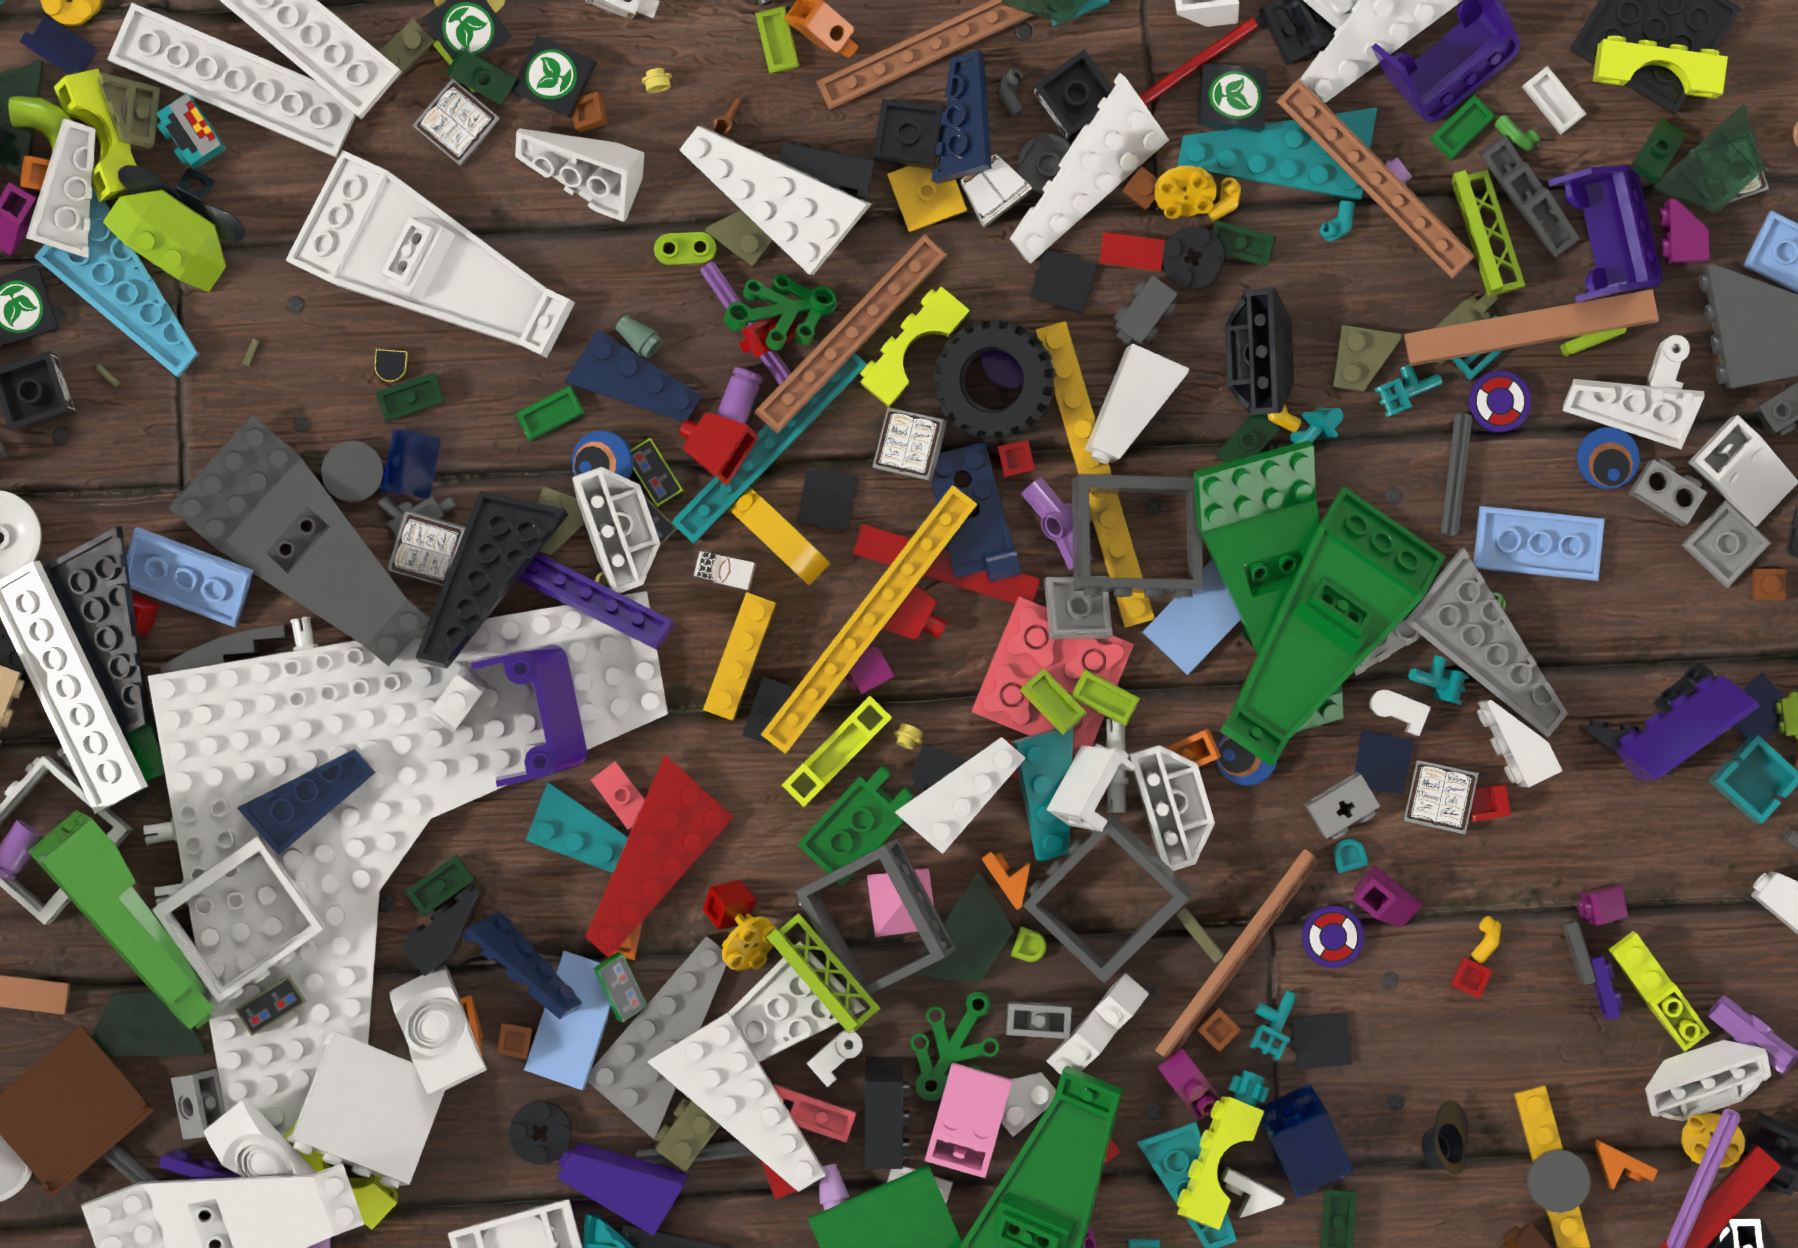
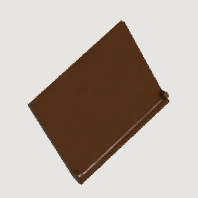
(69, 1110)

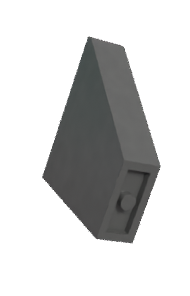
(1751, 328)

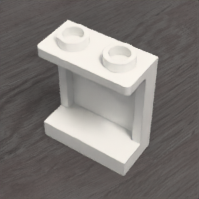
(1086, 784)

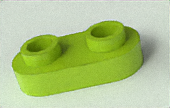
(685, 249)

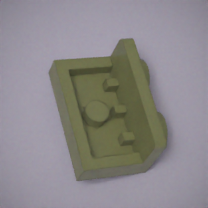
(686, 1134)

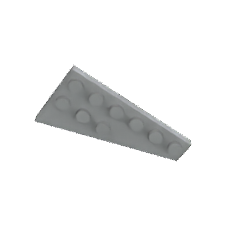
(1476, 634)
(670, 1017)

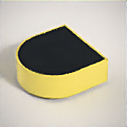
(391, 364)

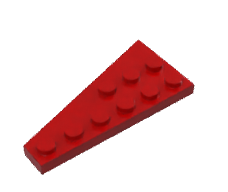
(662, 845)

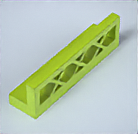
(1477, 232)
(813, 979)

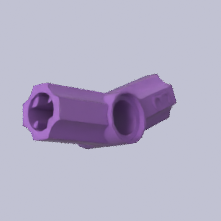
(1055, 516)
(1753, 1032)

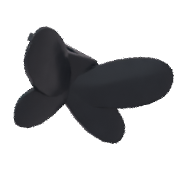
(141, 180)

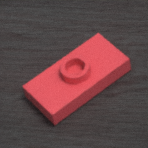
(619, 793)

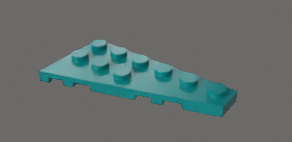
(1278, 155)

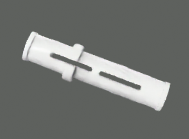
(1117, 787)

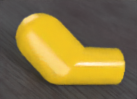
(1228, 200)
(1285, 420)
(1491, 939)

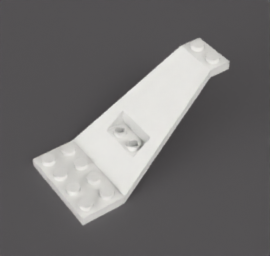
(370, 230)
(242, 1210)

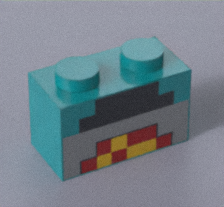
(190, 131)

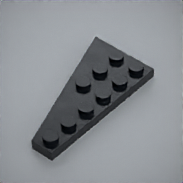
(490, 558)
(98, 602)

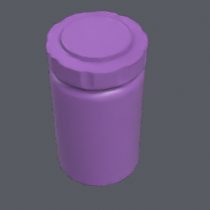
(740, 395)
(15, 849)

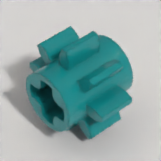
(1249, 1088)

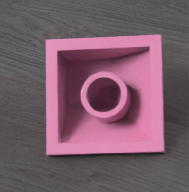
(887, 908)

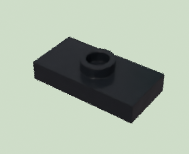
(767, 703)

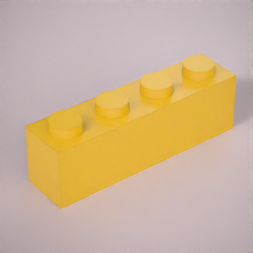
(740, 656)

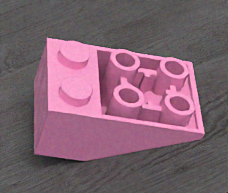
(968, 1120)

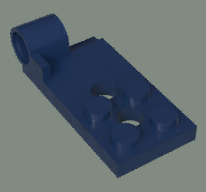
(981, 541)

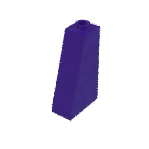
(623, 1184)

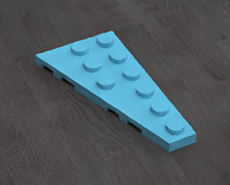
(122, 291)

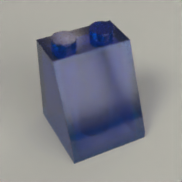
(1305, 1141)

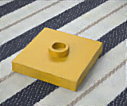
(923, 200)

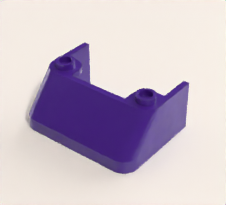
(1455, 63)
(1616, 229)
(558, 708)

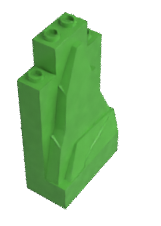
(100, 885)

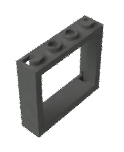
(1125, 587)
(1140, 852)
(913, 897)

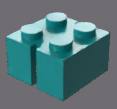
(1754, 778)

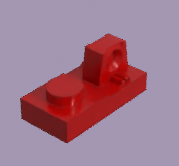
(757, 333)

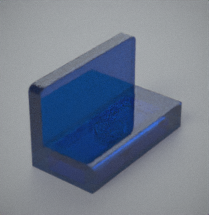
(59, 46)
(411, 463)

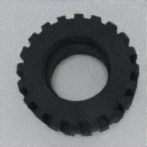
(952, 372)

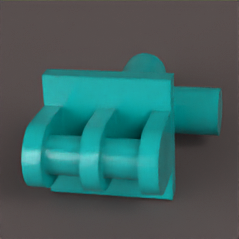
(1399, 396)
(1322, 424)
(1447, 682)
(1273, 1033)

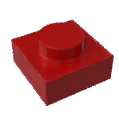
(1016, 458)
(1471, 977)

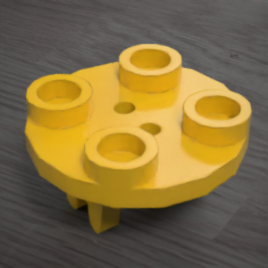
(1189, 200)
(748, 943)
(1697, 1136)

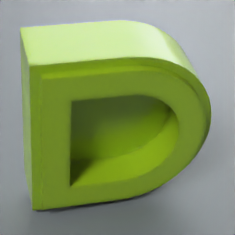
(1029, 945)

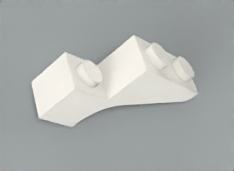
(1099, 1026)

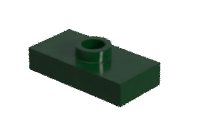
(481, 75)
(1658, 151)
(1245, 243)
(410, 397)
(1248, 439)
(440, 885)
(1338, 1218)

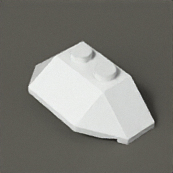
(617, 526)
(1173, 804)
(1706, 1079)

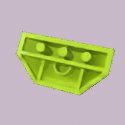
(169, 236)

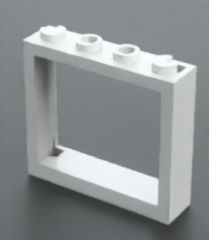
(15, 795)
(260, 969)

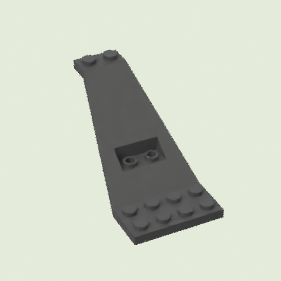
(254, 502)

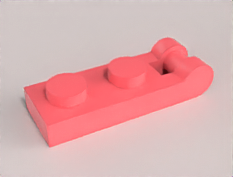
(818, 1114)

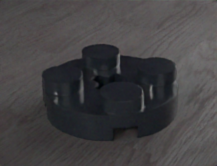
(1210, 264)
(522, 1132)

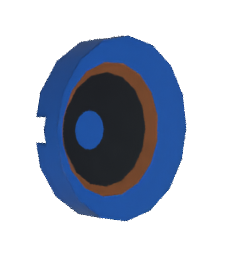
(603, 450)
(1607, 458)
(1240, 764)

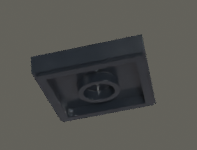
(908, 134)

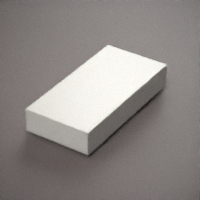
(1554, 100)

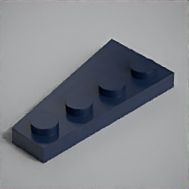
(965, 123)
(624, 376)
(299, 804)
(524, 964)

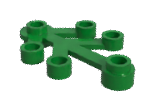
(819, 302)
(950, 1050)

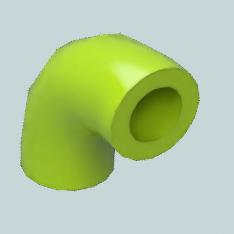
(37, 114)

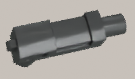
(428, 507)

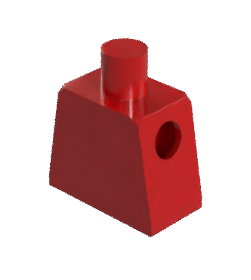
(718, 444)
(914, 616)

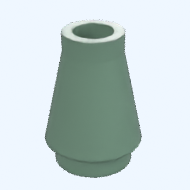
(639, 336)

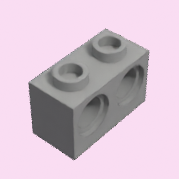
(1665, 499)

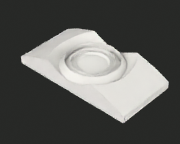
(437, 1031)
(252, 1146)
(537, 1227)

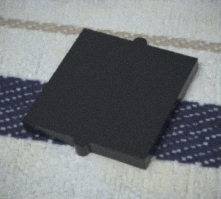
(1063, 281)
(827, 499)
(1321, 1041)

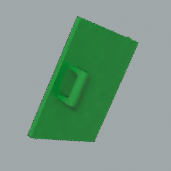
(893, 1215)

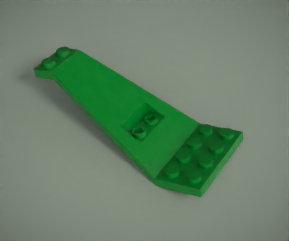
(1259, 517)
(1342, 603)
(1055, 1173)

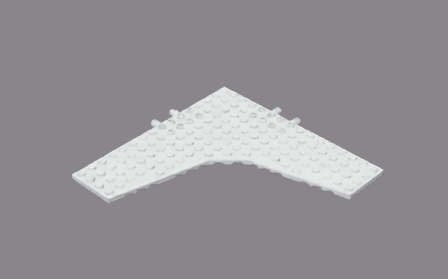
(275, 716)

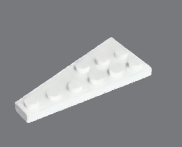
(1371, 22)
(1094, 165)
(787, 204)
(785, 1010)
(730, 1085)

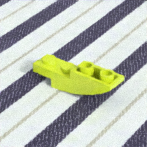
(1658, 991)

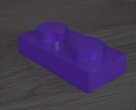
(1609, 1000)

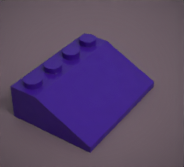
(1684, 727)

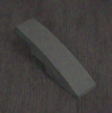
(1529, 196)
(220, 649)

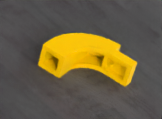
(779, 536)

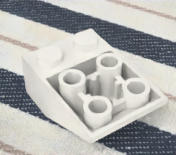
(1744, 470)
(1526, 753)

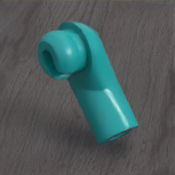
(1341, 224)

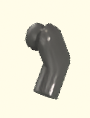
(1008, 90)

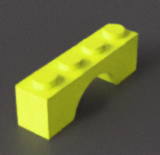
(1699, 72)
(84, 100)
(939, 315)
(837, 751)
(371, 1196)
(1204, 1198)

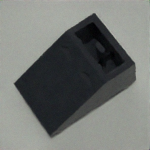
(441, 940)

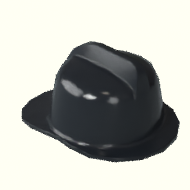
(1447, 1141)

